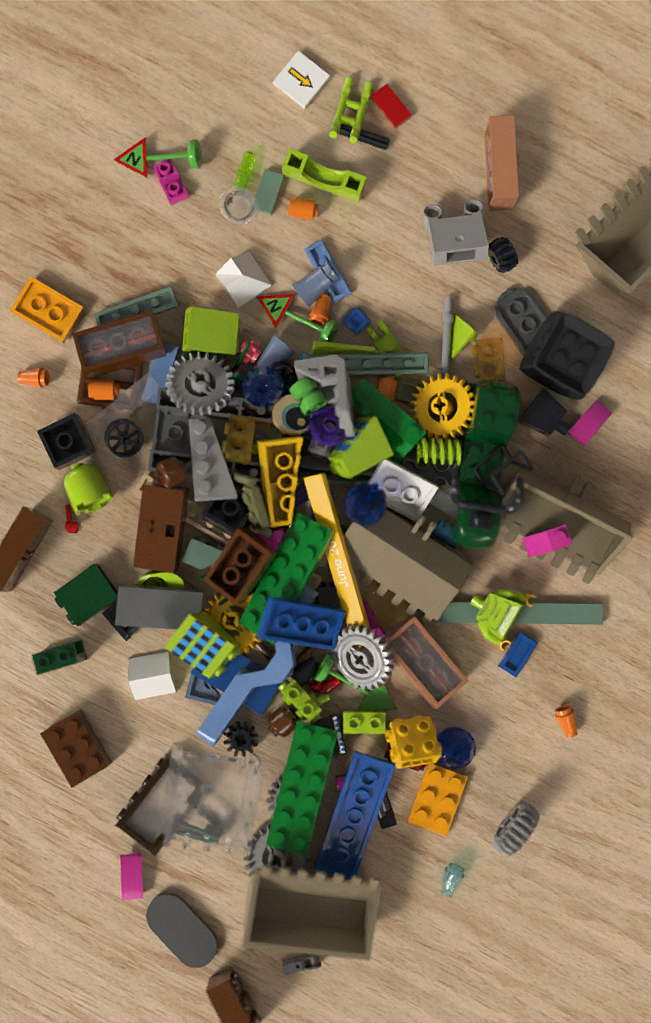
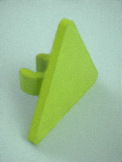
(461, 335)

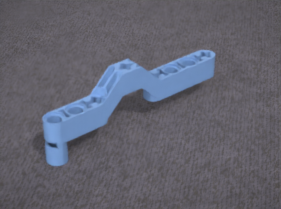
(245, 683)

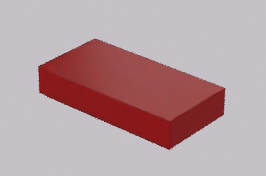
(391, 106)

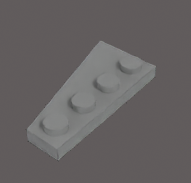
(209, 468)

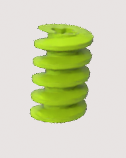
(439, 450)

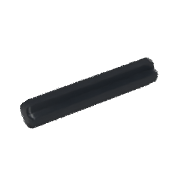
(366, 137)

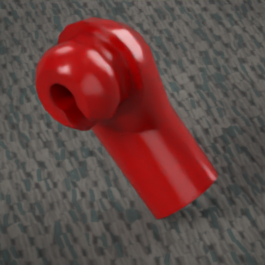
(325, 686)

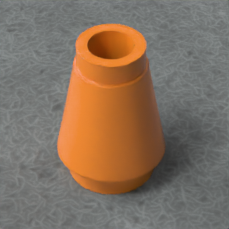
(321, 310)
(34, 377)
(566, 718)

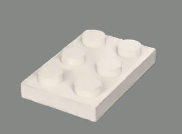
(403, 489)

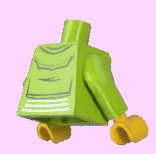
(499, 613)

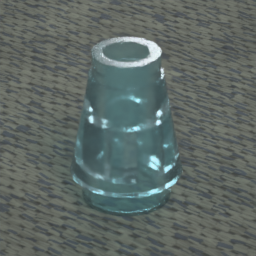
(452, 878)

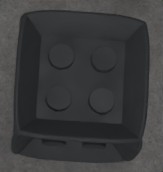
(567, 355)

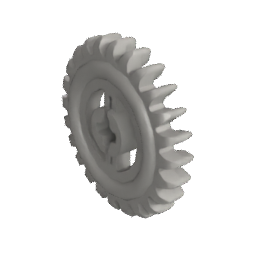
(198, 372)
(362, 657)
(256, 855)

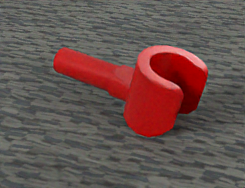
(71, 527)

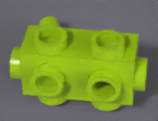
(306, 704)

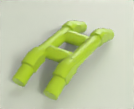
(346, 103)

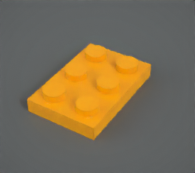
(47, 309)
(437, 798)

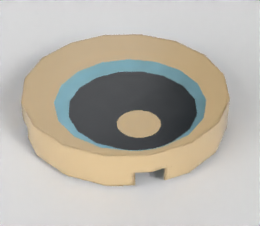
(289, 417)

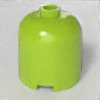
(87, 488)

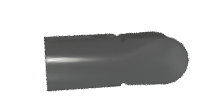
(297, 964)

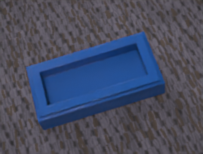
(517, 654)

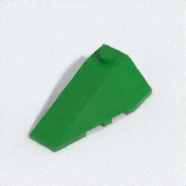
(397, 426)

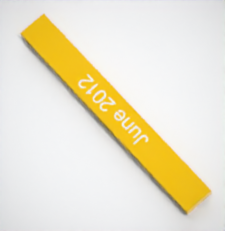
(336, 551)

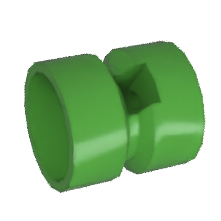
(306, 392)

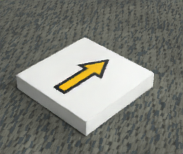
(301, 79)

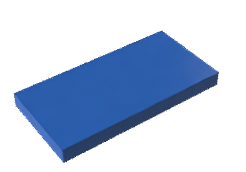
(301, 623)
(259, 697)

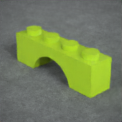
(306, 170)

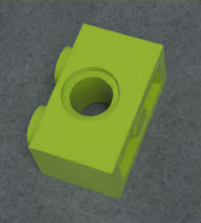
(364, 721)

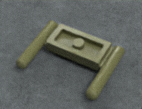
(252, 498)

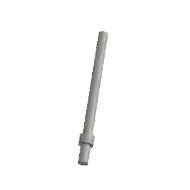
(447, 320)

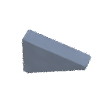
(201, 691)

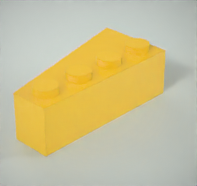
(279, 470)

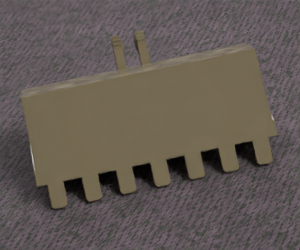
(621, 242)
(594, 532)
(408, 562)
(311, 913)

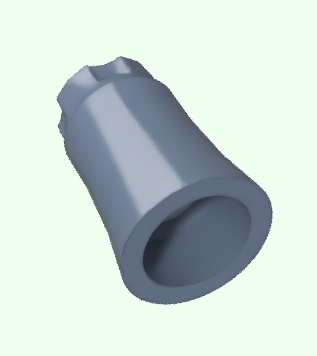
(315, 283)
(274, 352)

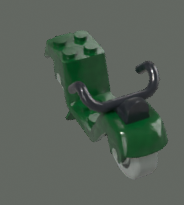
(491, 425)

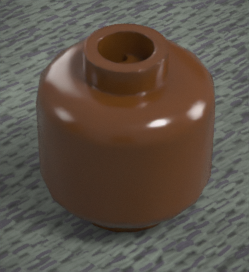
(171, 472)
(282, 721)

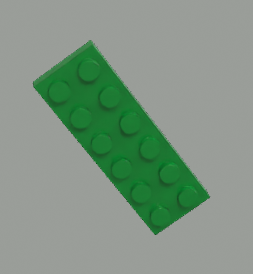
(290, 569)
(301, 788)

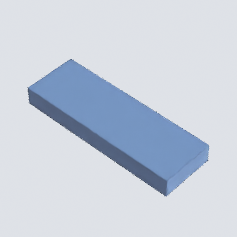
(318, 256)
(161, 366)

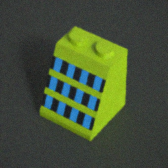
(362, 450)
(204, 645)

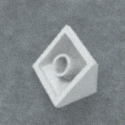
(151, 675)

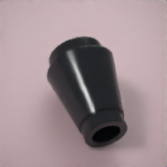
(305, 671)

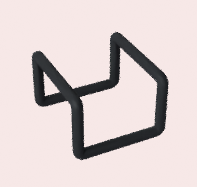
(500, 490)

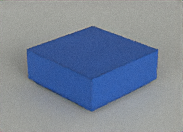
(356, 321)

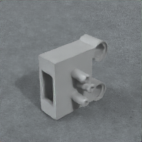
(458, 237)

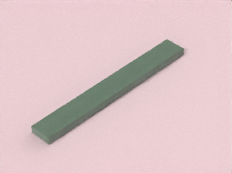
(537, 614)

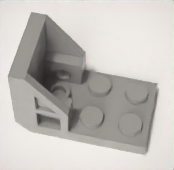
(331, 376)

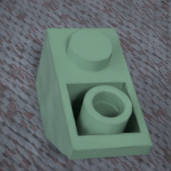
(201, 554)

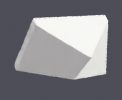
(243, 278)

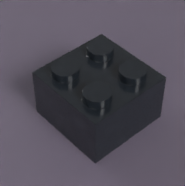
(66, 441)
(227, 513)

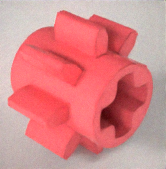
(253, 352)

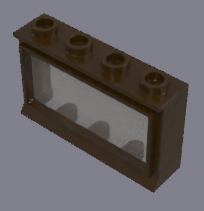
(144, 813)

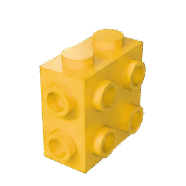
(413, 741)

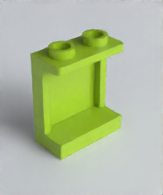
(211, 331)

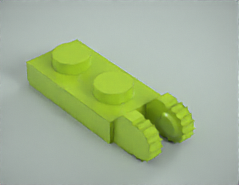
(387, 344)

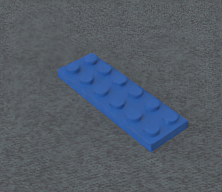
(354, 815)

